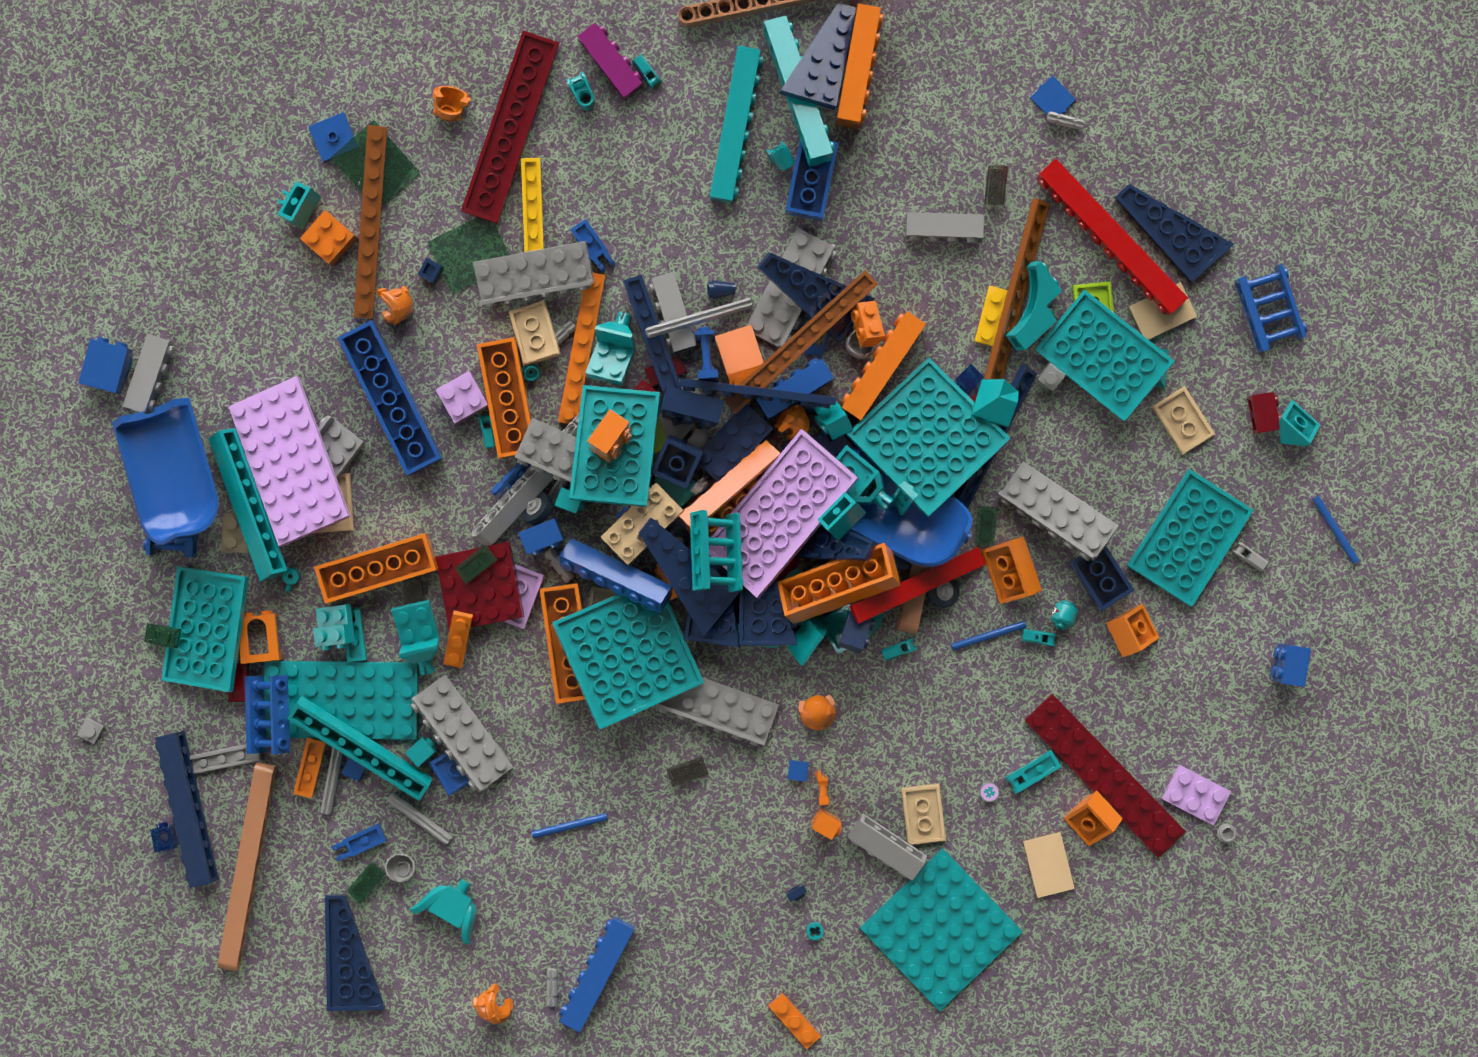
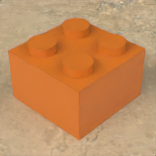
(328, 238)
(610, 436)

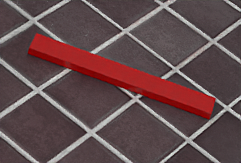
(917, 585)

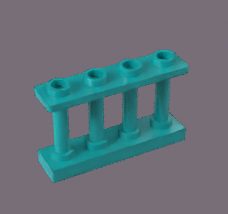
(700, 551)

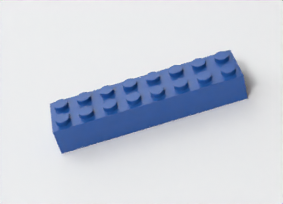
(390, 398)

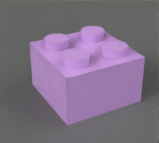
(462, 397)

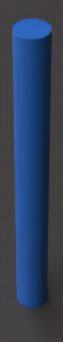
(1335, 529)
(988, 635)
(570, 825)

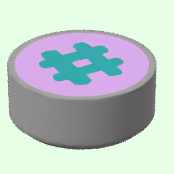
(989, 791)

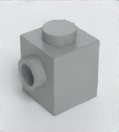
(1051, 377)

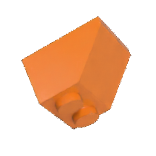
(1132, 630)
(1093, 818)

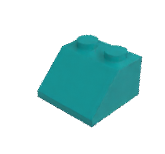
(808, 637)

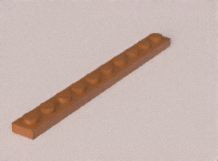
(370, 222)
(1017, 288)
(804, 338)

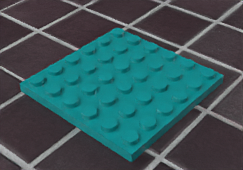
(928, 436)
(626, 657)
(941, 929)

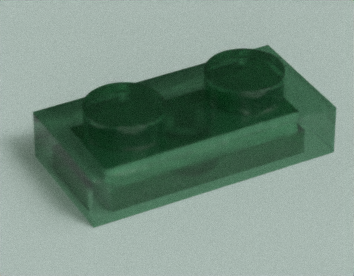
(986, 525)
(476, 564)
(162, 635)
(366, 882)

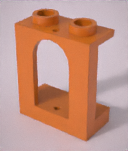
(272, 638)

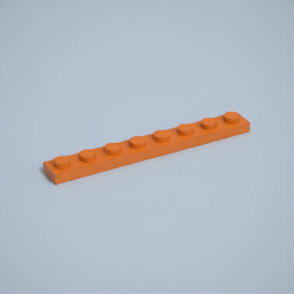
(581, 349)

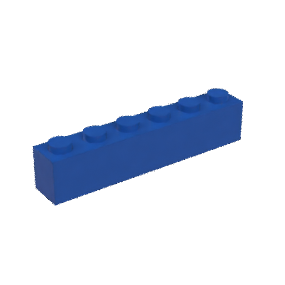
(615, 575)
(597, 973)

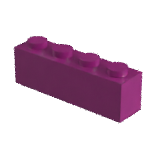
(610, 62)

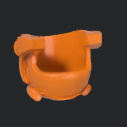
(449, 103)
(398, 302)
(794, 420)
(818, 712)
(487, 1006)

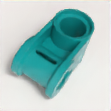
(580, 88)
(781, 156)

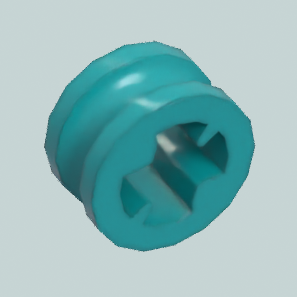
(813, 925)

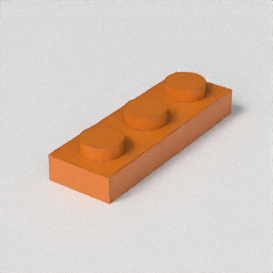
(458, 639)
(309, 767)
(794, 1020)

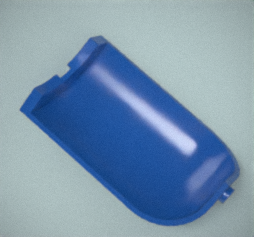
(167, 471)
(913, 535)

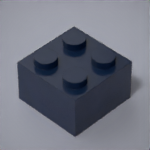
(678, 461)

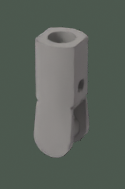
(1252, 558)

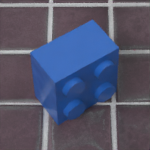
(541, 536)
(1290, 664)

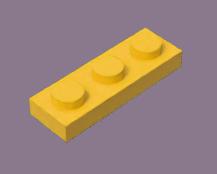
(990, 315)

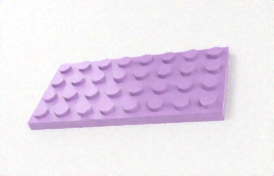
(289, 461)
(784, 509)

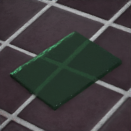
(398, 167)
(464, 245)

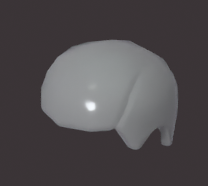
(854, 349)
(698, 438)
(400, 867)

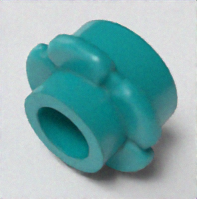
(531, 376)

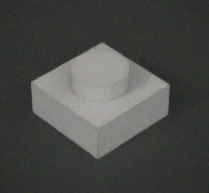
(91, 730)

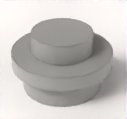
(1226, 833)

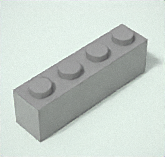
(944, 226)
(672, 308)
(148, 374)
(887, 847)

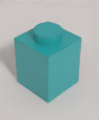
(421, 750)

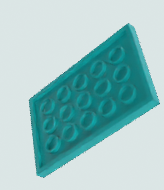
(1105, 355)
(629, 476)
(1189, 537)
(210, 616)

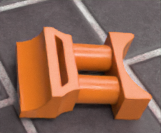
(822, 783)

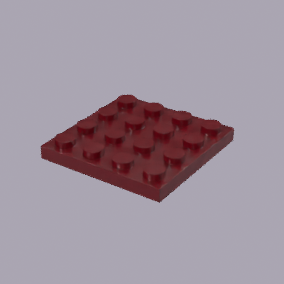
(490, 596)

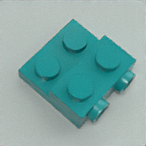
(334, 627)

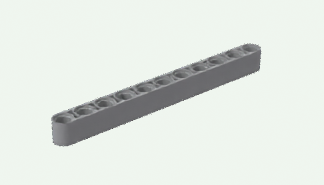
(517, 497)

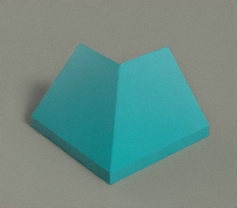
(995, 401)
(1297, 426)

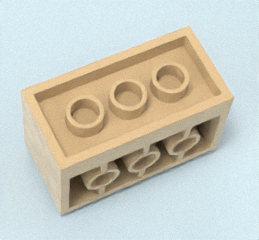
(624, 535)

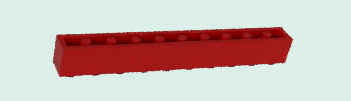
(1111, 237)

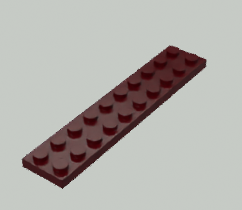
(510, 127)
(1104, 774)

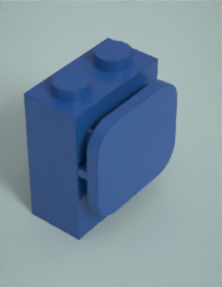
(106, 365)

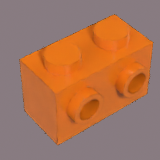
(867, 324)

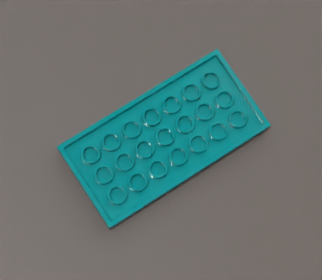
(361, 694)

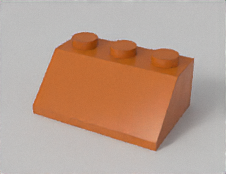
(1011, 570)

